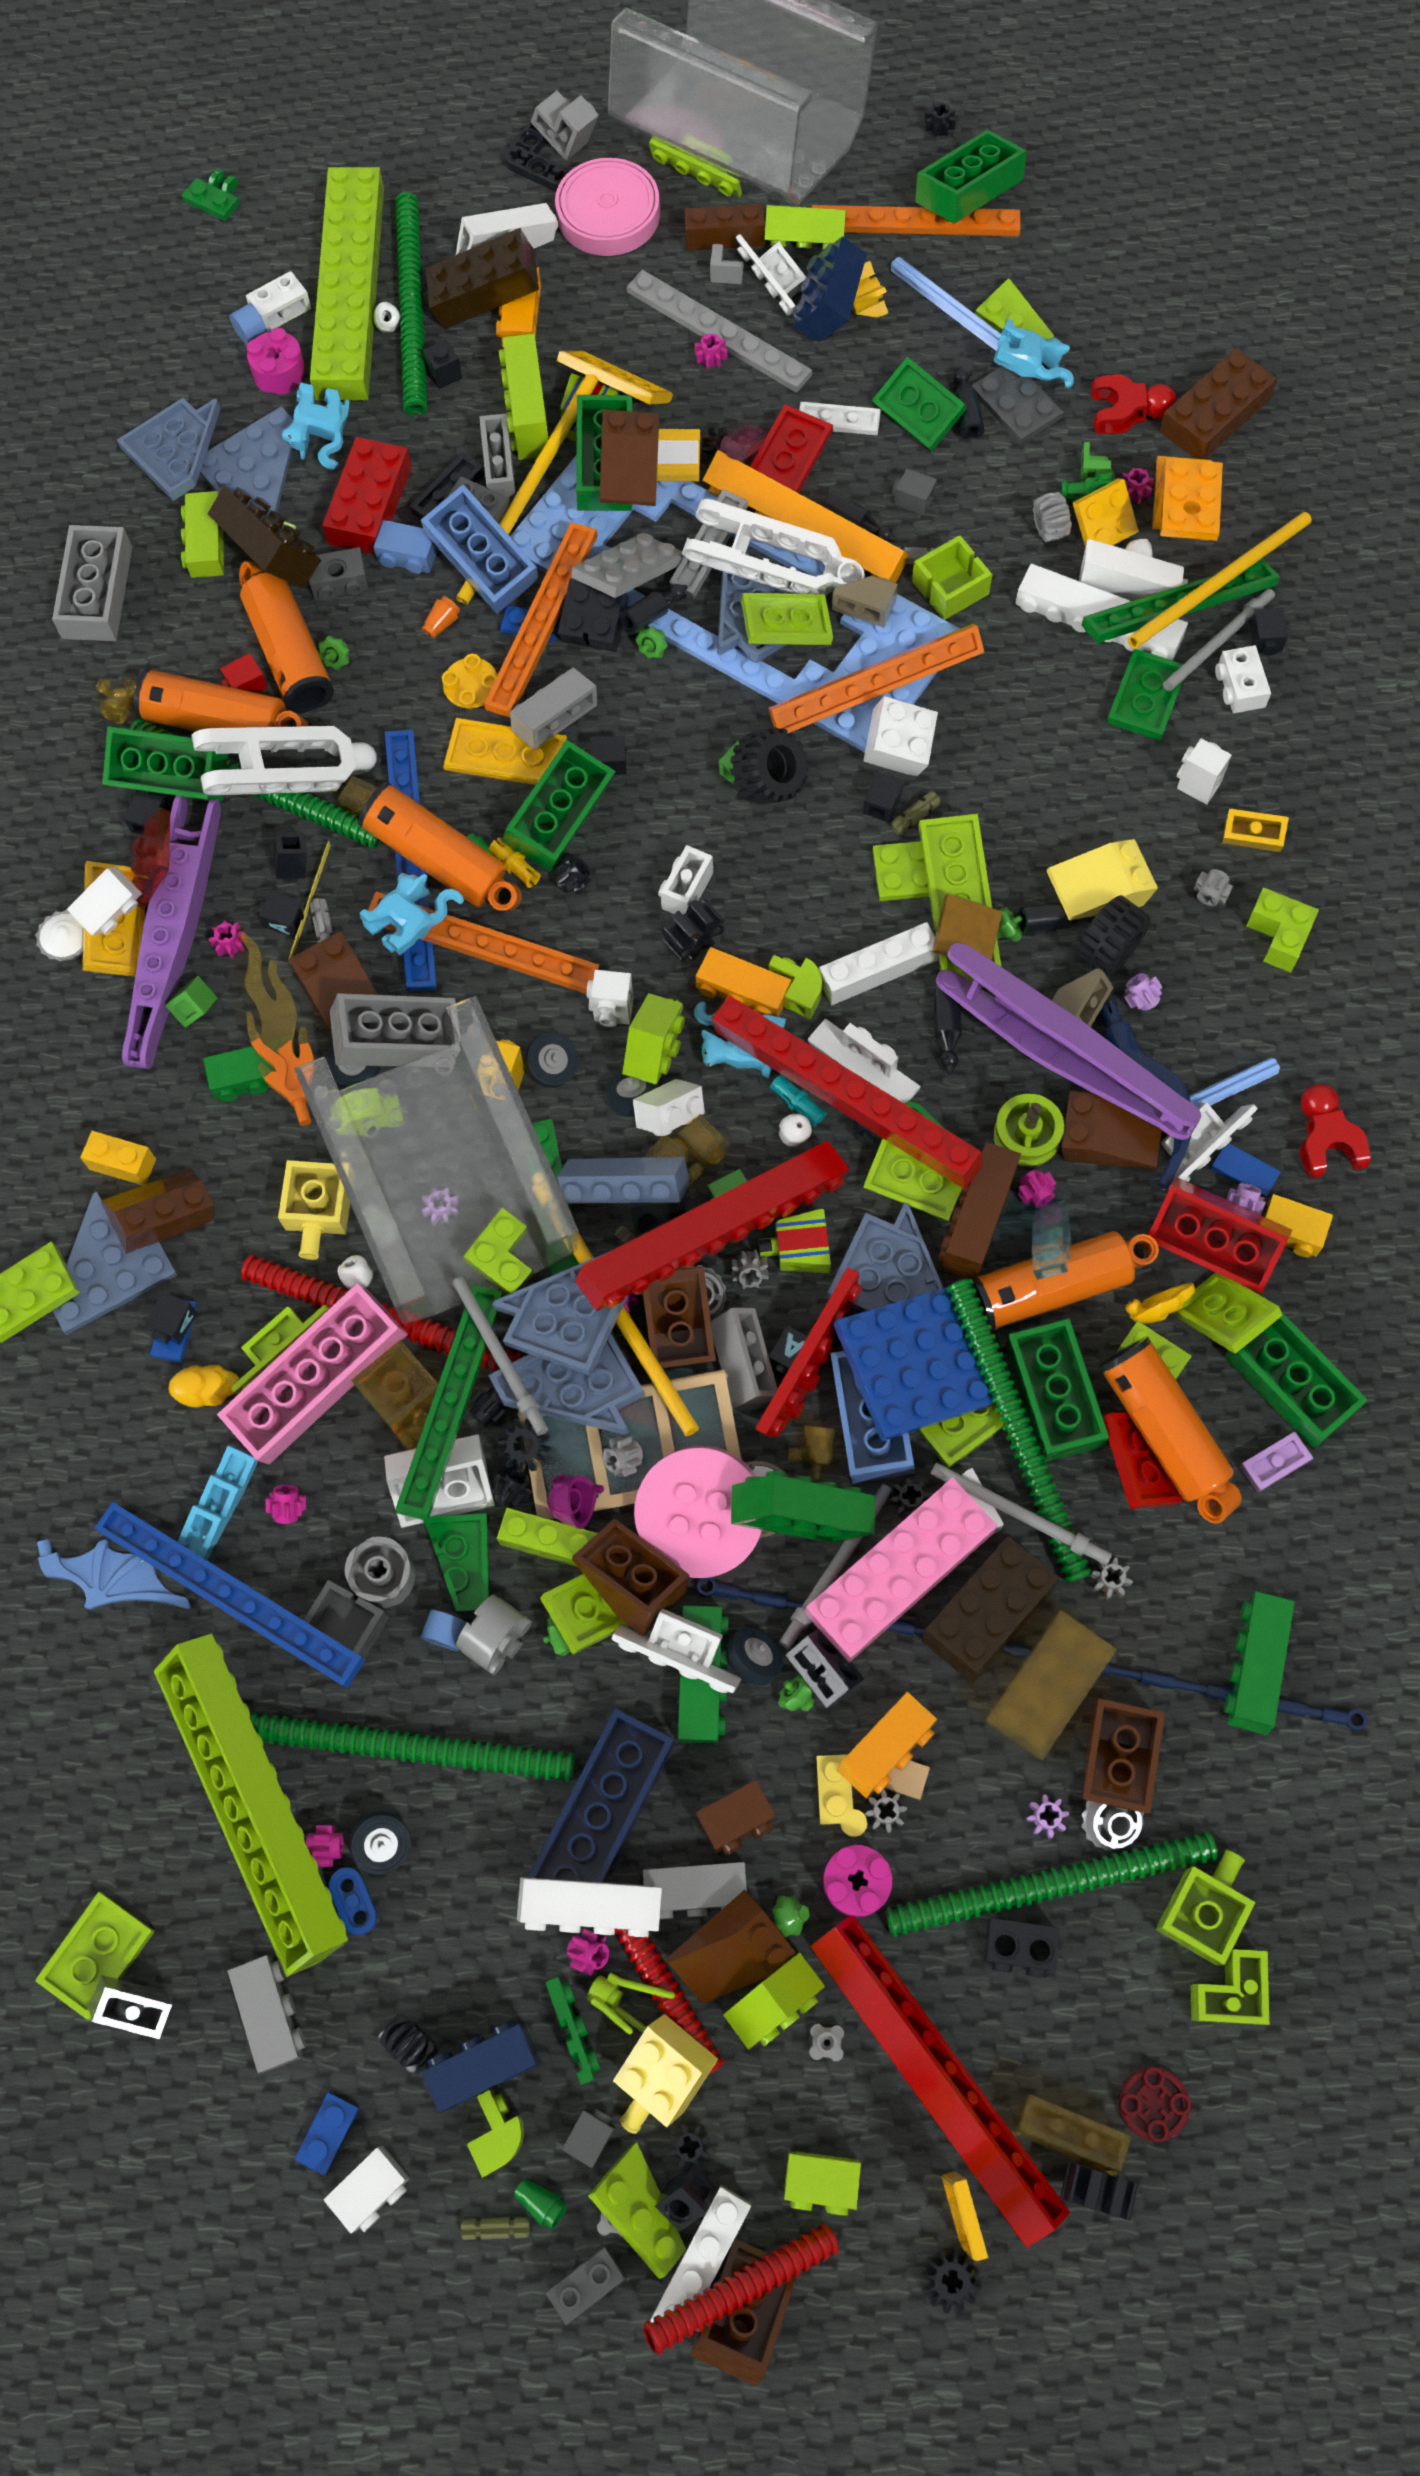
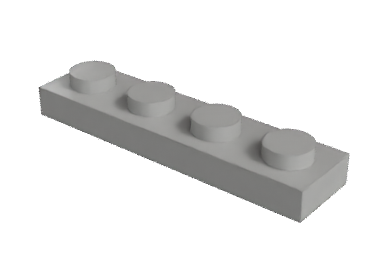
(695, 574)

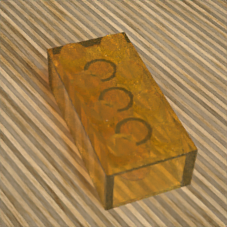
(1050, 1685)

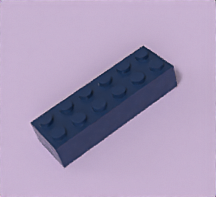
(604, 1802)

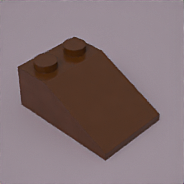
(629, 457)
(328, 970)
(1108, 1134)
(679, 1319)
(631, 1575)
(1122, 1755)
(731, 1951)
(747, 2337)

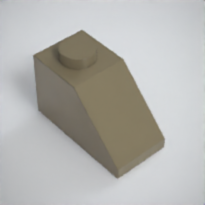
(866, 599)
(1085, 995)

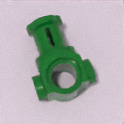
(1077, 490)

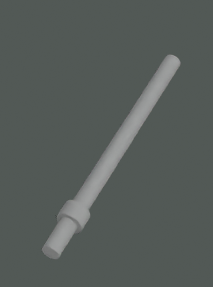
(1219, 639)
(526, 1403)
(1078, 1543)
(799, 1618)

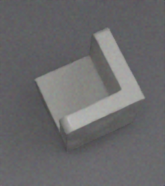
(724, 270)

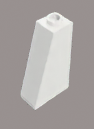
(534, 220)
(1127, 572)

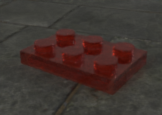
(151, 856)

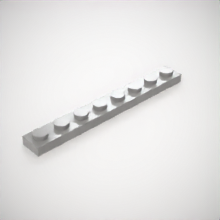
(705, 321)

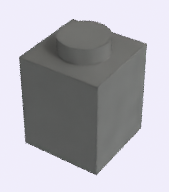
(914, 491)
(589, 2136)

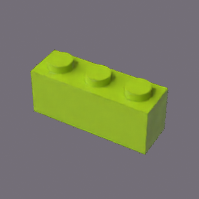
(804, 225)
(201, 536)
(542, 1536)

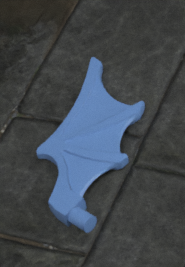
(108, 1576)

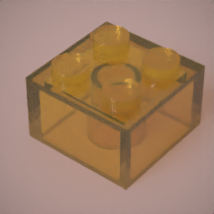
(396, 1386)

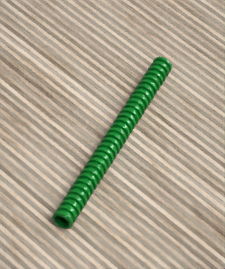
(410, 304)
(299, 803)
(1015, 1423)
(414, 1747)
(1051, 1884)

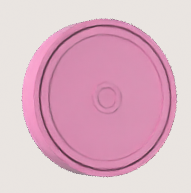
(607, 206)
(687, 1510)

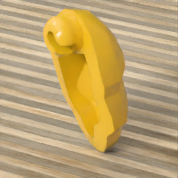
(1161, 1304)
(202, 1385)

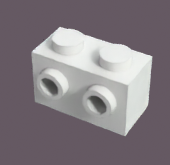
(280, 300)
(1243, 679)
(1202, 770)
(687, 880)
(105, 902)
(611, 997)
(668, 1107)
(367, 2189)

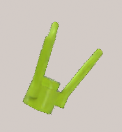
(606, 1997)

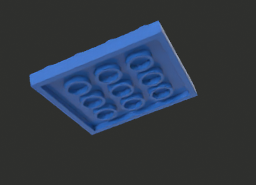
(913, 1363)

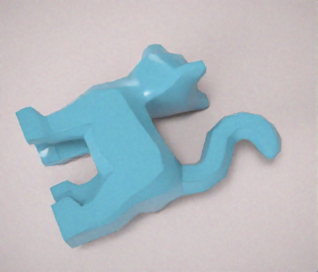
(1025, 351)
(318, 421)
(406, 916)
(718, 1051)

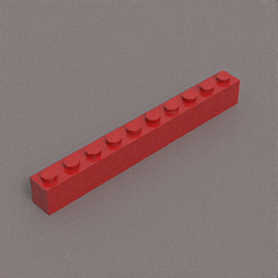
(848, 1092)
(711, 1226)
(941, 2082)

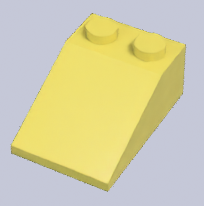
(1099, 876)

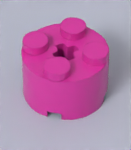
(276, 362)
(874, 1872)

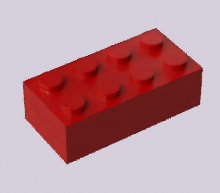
(366, 494)
(1219, 1234)

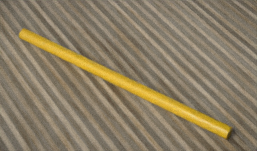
(537, 471)
(1218, 580)
(647, 1359)

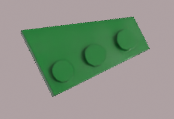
(463, 1554)
(575, 2028)

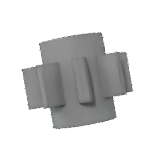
(1213, 887)
(749, 1269)
(622, 1456)
(1111, 1587)
(888, 1820)

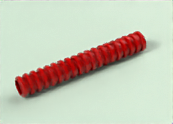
(656, 1975)
(740, 2288)

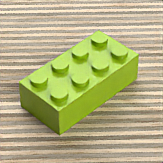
(524, 395)

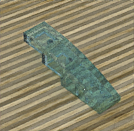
(1051, 1239)

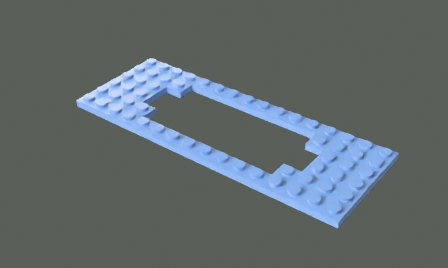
(905, 629)

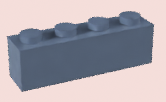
(624, 1180)

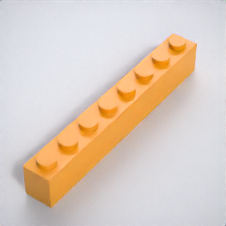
(788, 506)

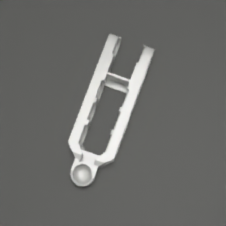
(753, 526)
(255, 779)

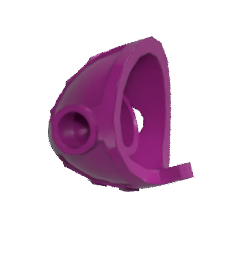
(573, 1499)

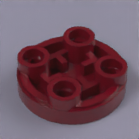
(1154, 2104)

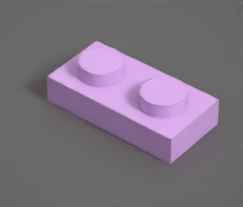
(1276, 1462)

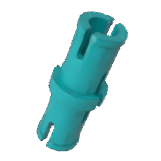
(798, 1100)

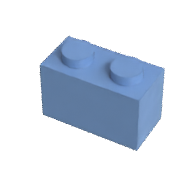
(404, 547)

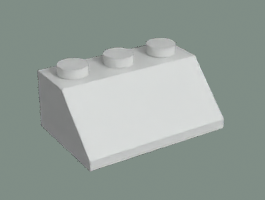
(463, 1486)

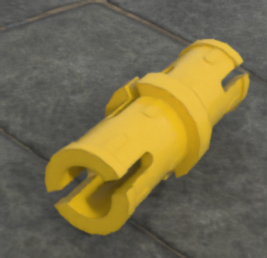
(515, 863)

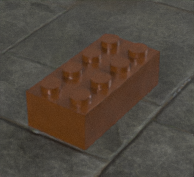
(1218, 405)
(978, 1213)

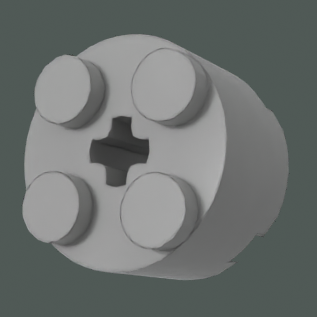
(371, 1557)
(493, 1634)

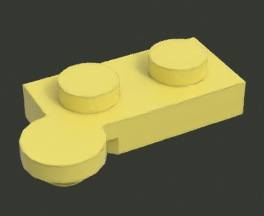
(836, 1797)

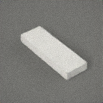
(845, 418)

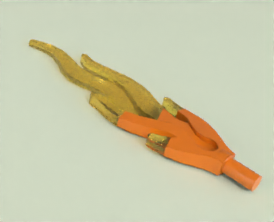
(278, 1031)

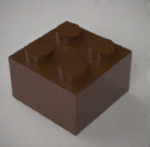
(736, 1818)

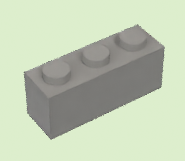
(498, 455)
(553, 708)
(744, 1358)
(696, 1887)
(266, 2013)

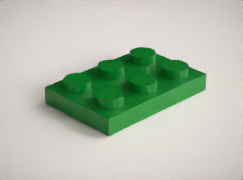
(919, 404)
(1142, 700)

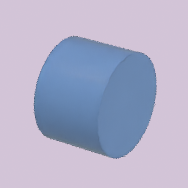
(247, 323)
(442, 1630)

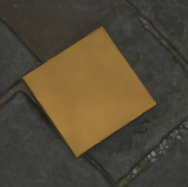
(966, 924)

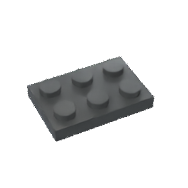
(1017, 403)

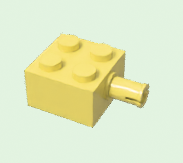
(313, 1203)
(662, 2074)

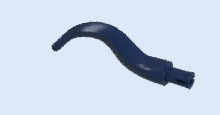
(1122, 1037)

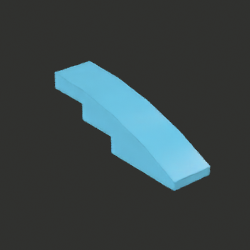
(218, 1502)

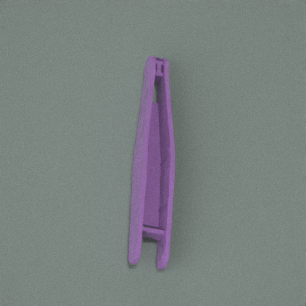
(169, 931)
(1063, 1042)

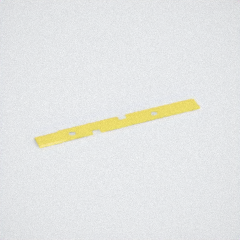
(309, 899)

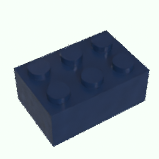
(829, 289)
(480, 2065)

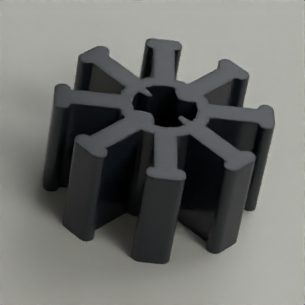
(693, 930)
(1099, 2191)

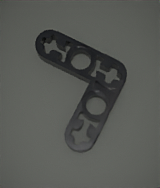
(530, 158)

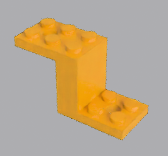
(1187, 498)

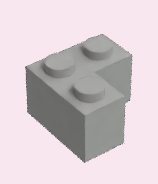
(564, 123)

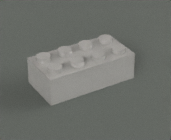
(92, 583)
(389, 1028)

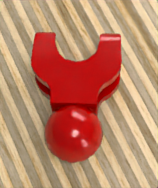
(1130, 403)
(1329, 1130)

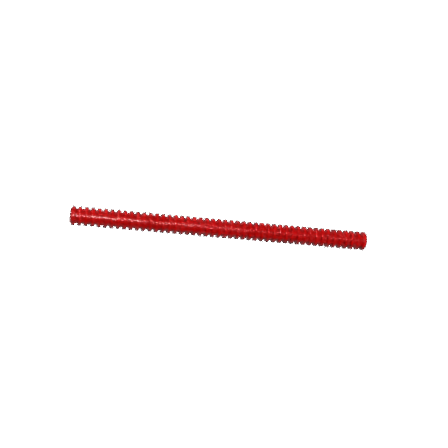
(322, 1294)

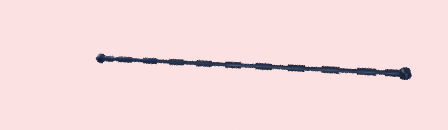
(1022, 1651)

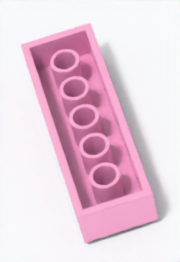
(311, 1374)
(900, 1569)

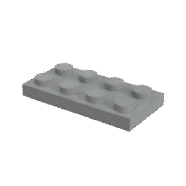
(628, 565)

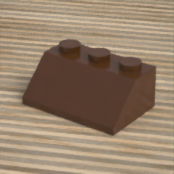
(722, 224)
(159, 1210)

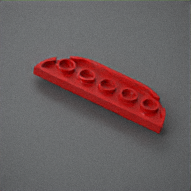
(814, 1353)

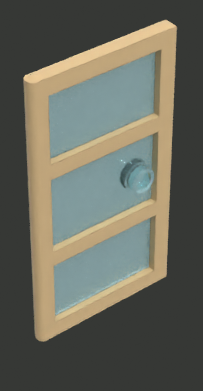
(580, 1447)

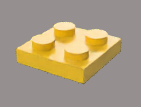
(1106, 514)

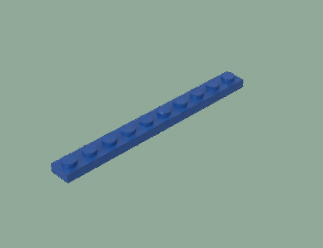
(403, 775)
(230, 1595)

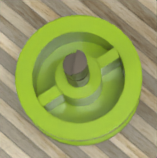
(1030, 1127)

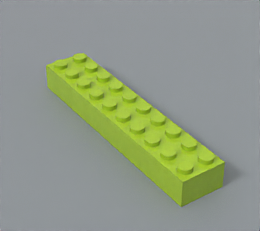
(347, 282)
(250, 1805)

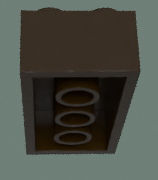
(482, 278)
(264, 536)
(990, 1609)

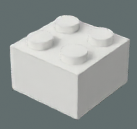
(900, 736)

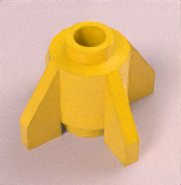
(868, 295)

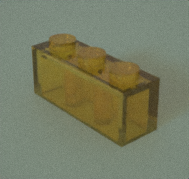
(1072, 2135)

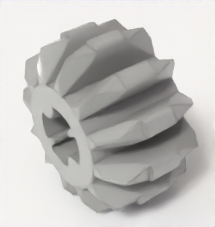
(1052, 516)

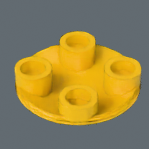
(469, 681)

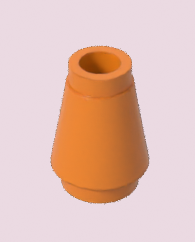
(440, 617)

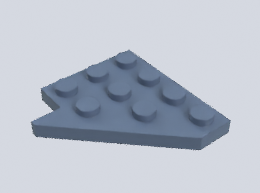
(173, 445)
(252, 459)
(731, 619)
(889, 1262)
(105, 1271)
(558, 1321)
(575, 1395)

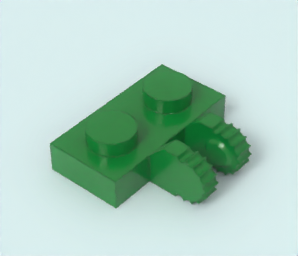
(211, 198)

